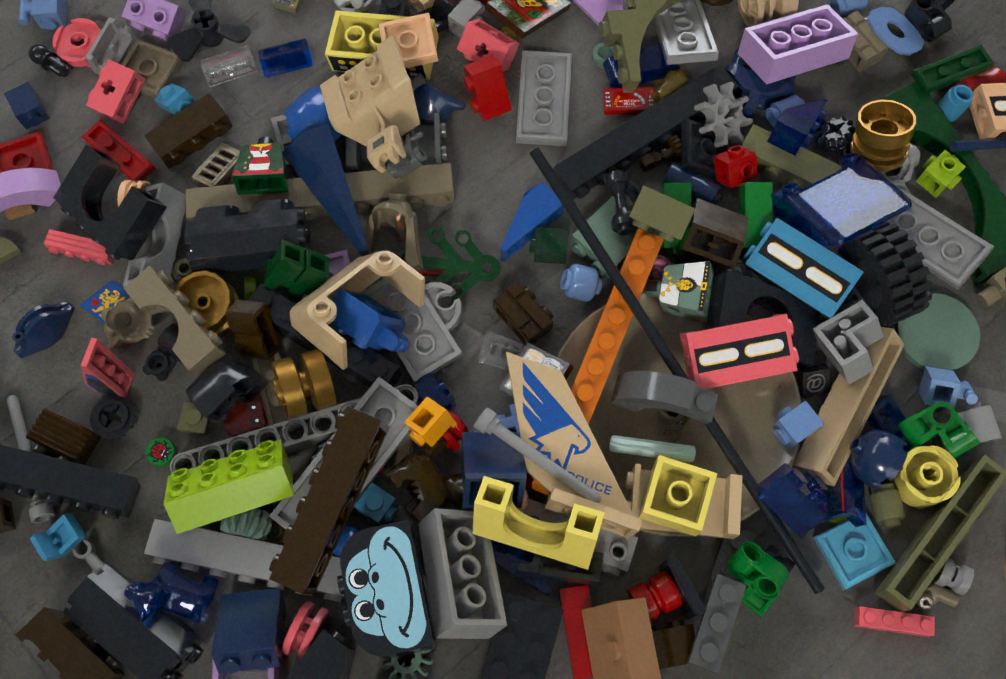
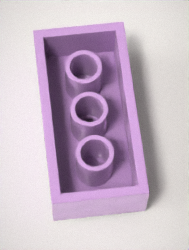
(797, 43)

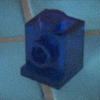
(437, 391)

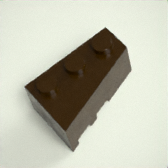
(69, 647)

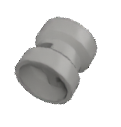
(955, 576)

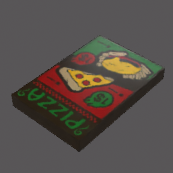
(526, 15)

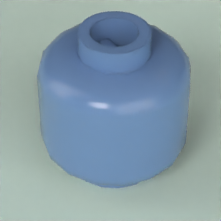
(580, 282)

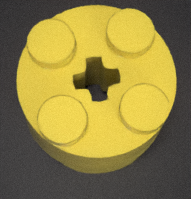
(940, 477)

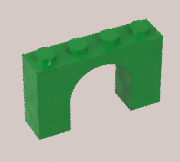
(754, 202)

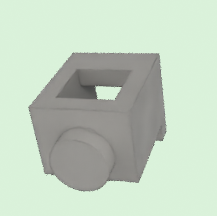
(465, 11)

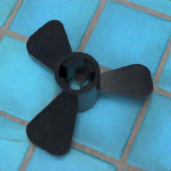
(205, 31)

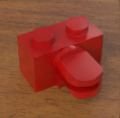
(487, 88)

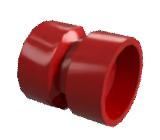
(659, 594)

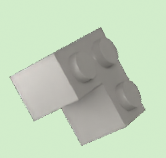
(845, 340)

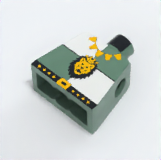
(684, 290)

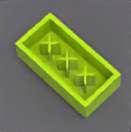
(228, 486)

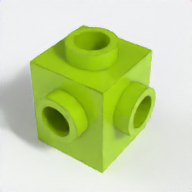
(940, 173)

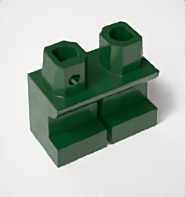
(296, 269)

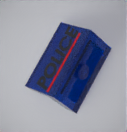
(847, 498)

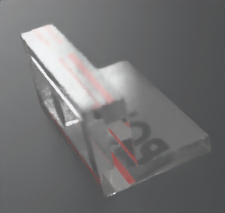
(228, 65)

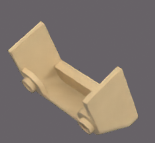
(318, 310)

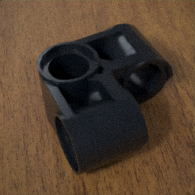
(929, 17)

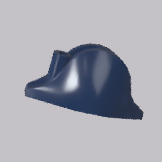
(434, 101)
(41, 328)

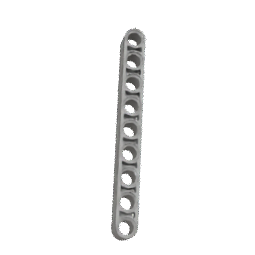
(283, 430)

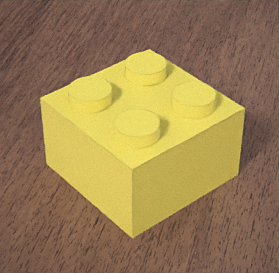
(678, 495)

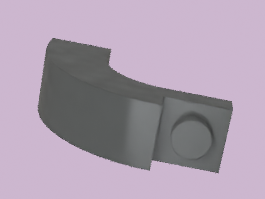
(664, 391)

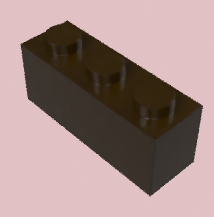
(189, 131)

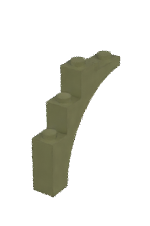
(625, 33)

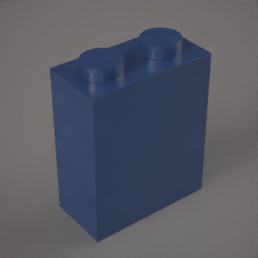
(249, 631)

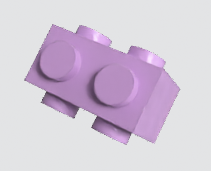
(156, 15)

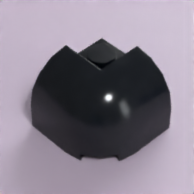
(223, 386)

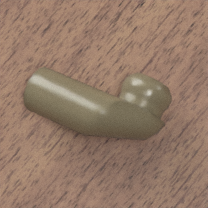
(936, 593)

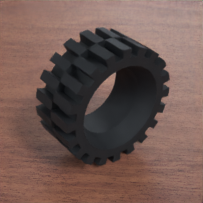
(893, 274)

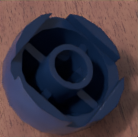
(877, 457)

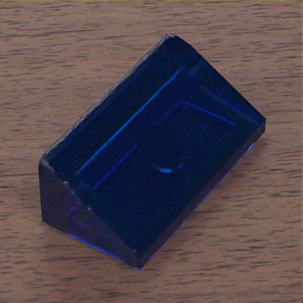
(285, 58)

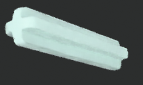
(652, 448)

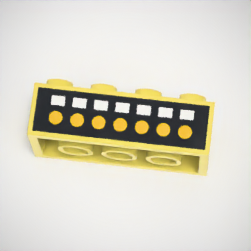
(357, 36)

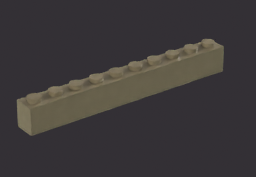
(421, 187)

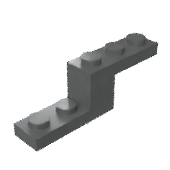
(722, 602)

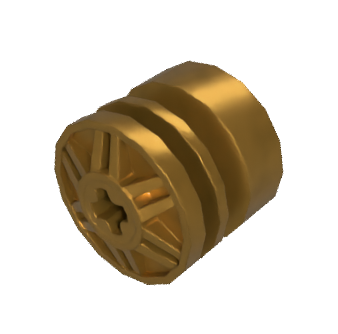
(884, 133)

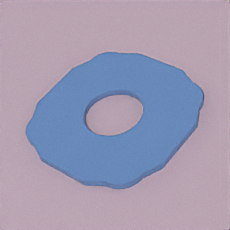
(912, 39)

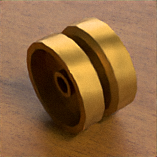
(211, 298)

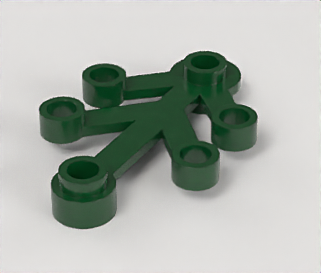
(455, 264)

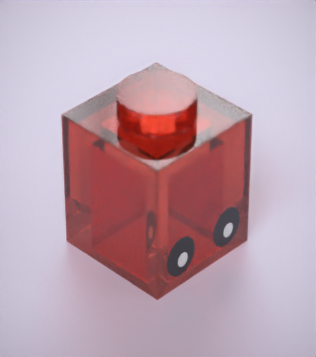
(245, 418)

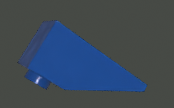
(537, 209)

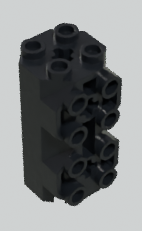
(232, 241)
(149, 649)

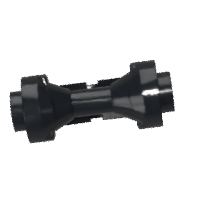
(618, 185)

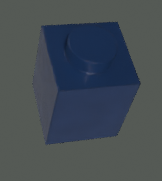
(26, 105)

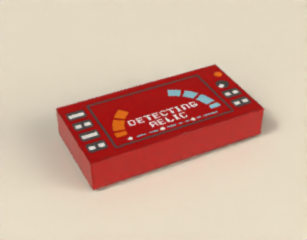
(620, 103)

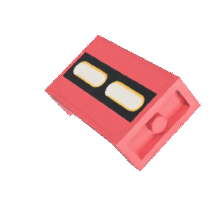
(740, 351)

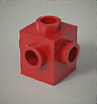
(735, 166)

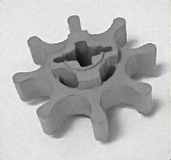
(723, 114)

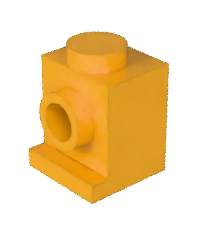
(429, 422)

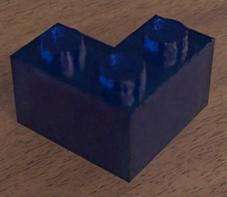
(795, 498)

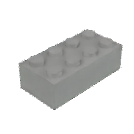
(460, 577)

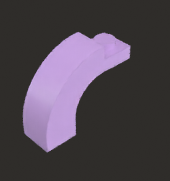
(28, 186)

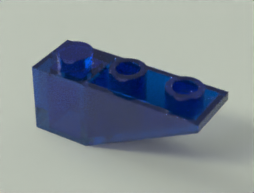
(797, 126)

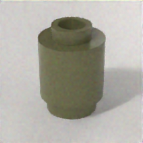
(887, 506)

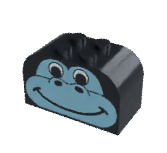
(385, 591)

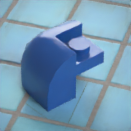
(307, 113)

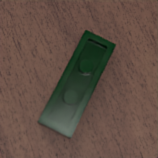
(952, 69)

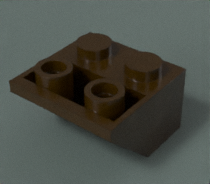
(715, 234)

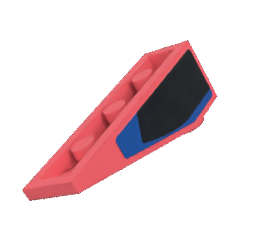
(105, 371)

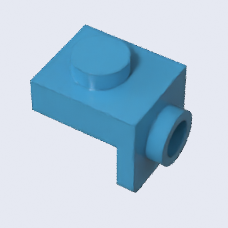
(173, 99)
(59, 538)

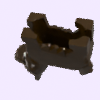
(425, 482)

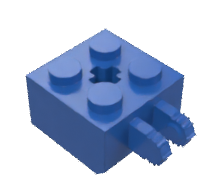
(368, 322)

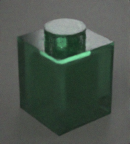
(549, 245)

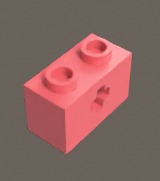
(499, 45)
(115, 91)

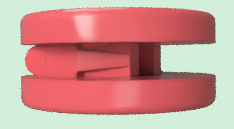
(304, 629)

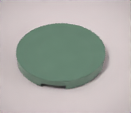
(941, 335)

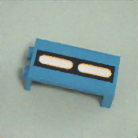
(802, 267)

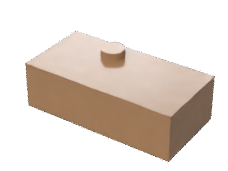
(621, 640)

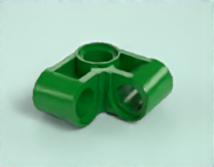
(954, 433)
(760, 573)

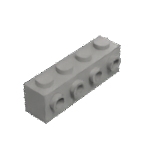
(616, 549)

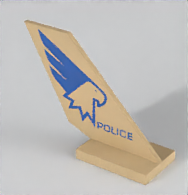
(557, 428)

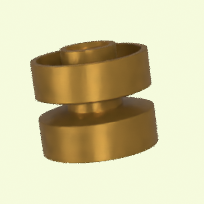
(295, 386)

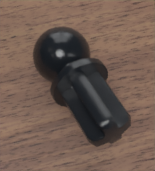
(48, 60)

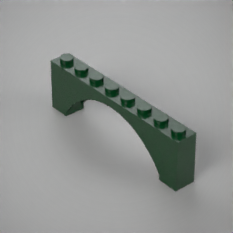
(988, 203)

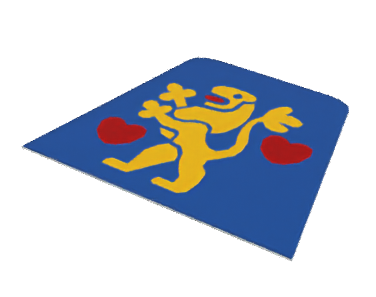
(104, 298)

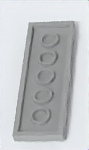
(380, 402)

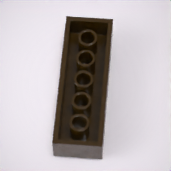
(328, 502)

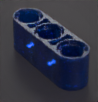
(651, 66)

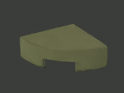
(8, 249)

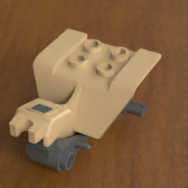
(379, 109)

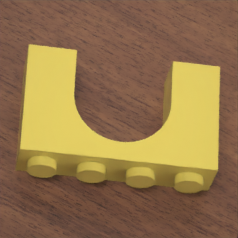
(501, 521)

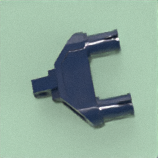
(758, 92)

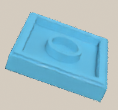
(854, 552)

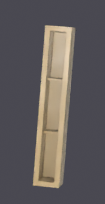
(846, 413)

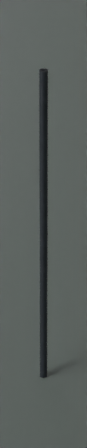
(674, 366)

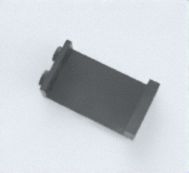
(430, 142)

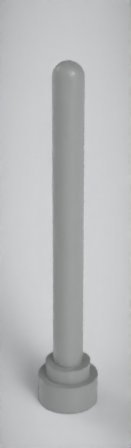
(491, 424)
(40, 510)

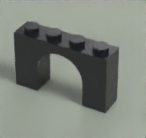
(82, 199)
(734, 294)

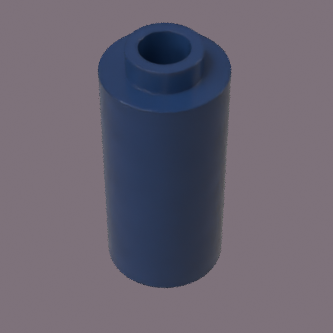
(700, 187)

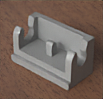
(111, 44)

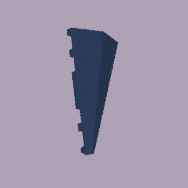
(319, 166)

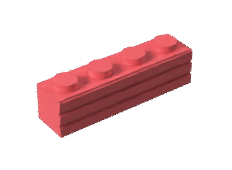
(76, 246)
(894, 621)

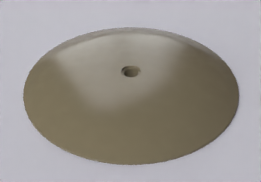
(742, 409)

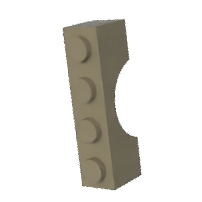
(194, 344)

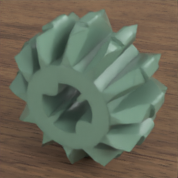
(250, 524)
(416, 666)

